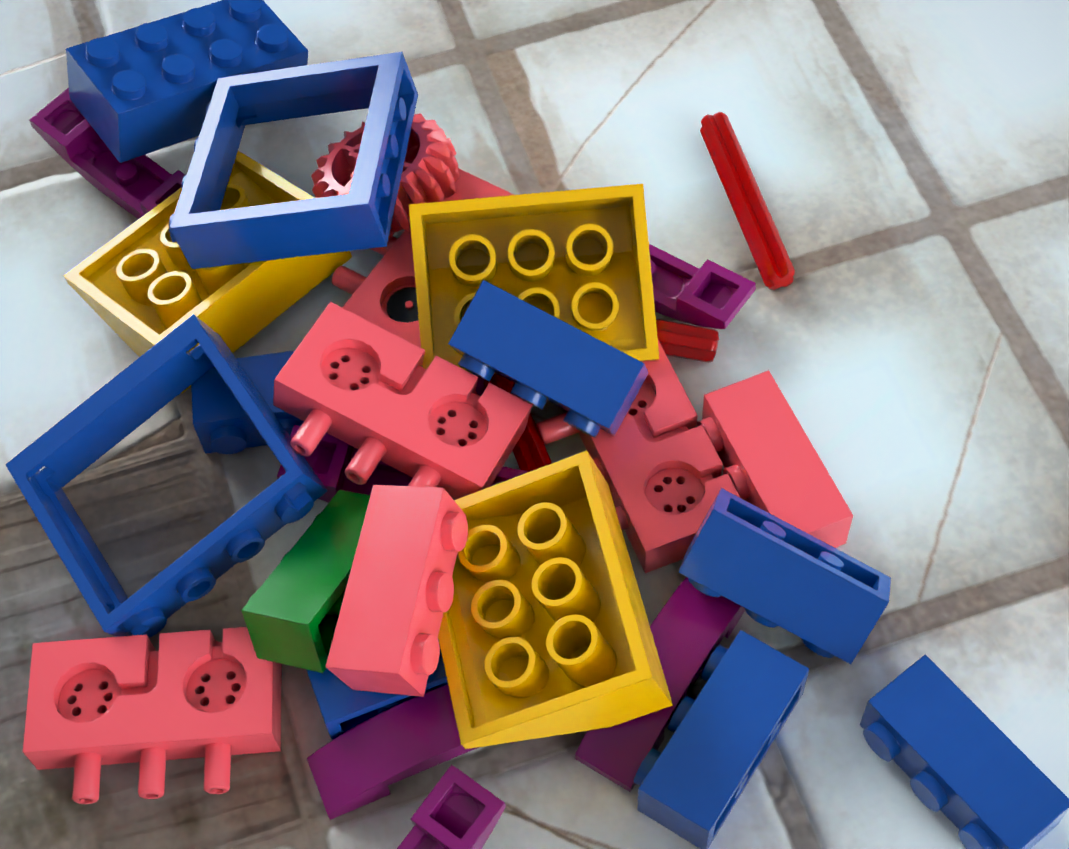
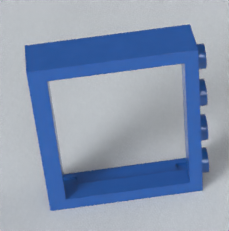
(302, 226)
(107, 420)

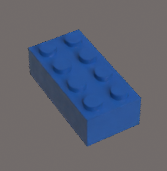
(155, 79)

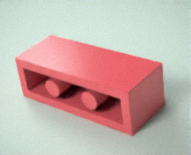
(774, 458)
(398, 590)

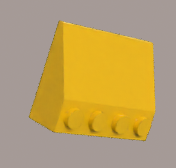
(561, 251)
(149, 289)
(547, 612)

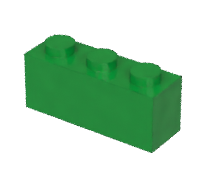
(301, 600)

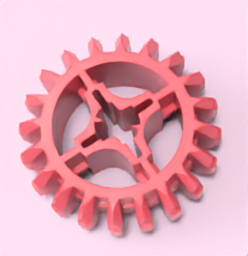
(426, 174)

